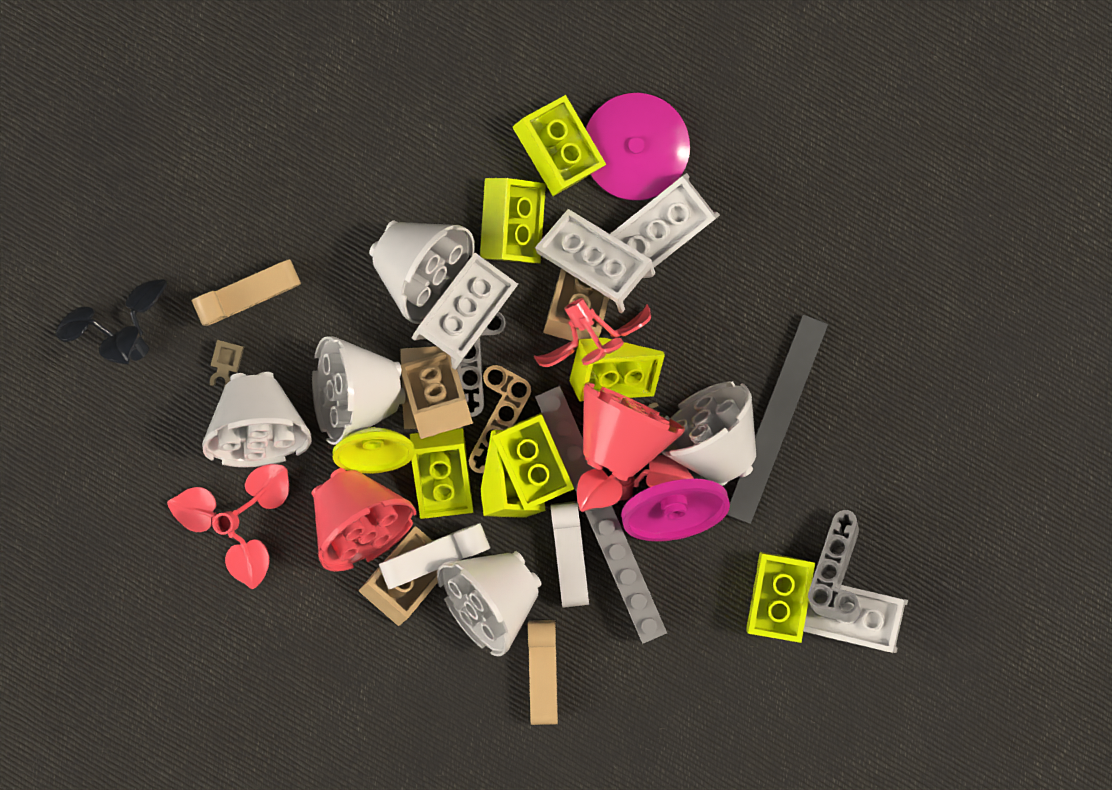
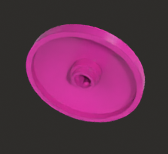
(641, 145)
(675, 509)

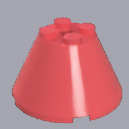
(623, 432)
(357, 519)

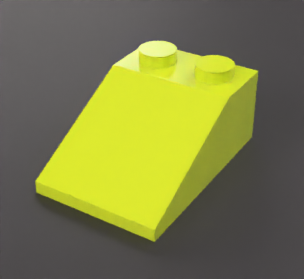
(627, 371)
(441, 474)
(497, 489)

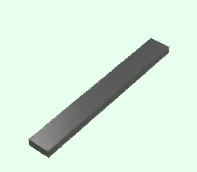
(778, 416)

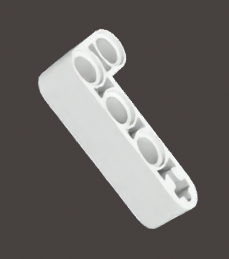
(569, 554)
(432, 555)

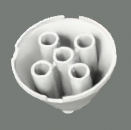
(420, 263)
(353, 388)
(255, 424)
(717, 433)
(490, 597)

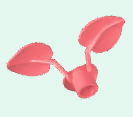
(582, 317)
(600, 490)
(195, 509)

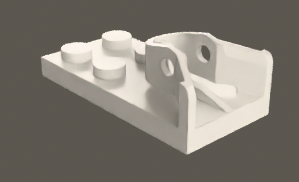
(666, 221)
(595, 257)
(466, 308)
(875, 626)

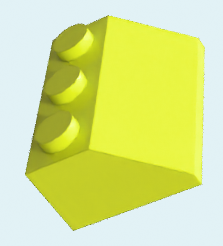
(559, 145)
(512, 220)
(533, 461)
(780, 597)

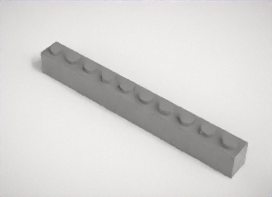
(602, 520)

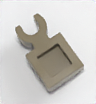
(226, 359)

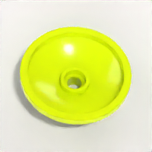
(373, 451)

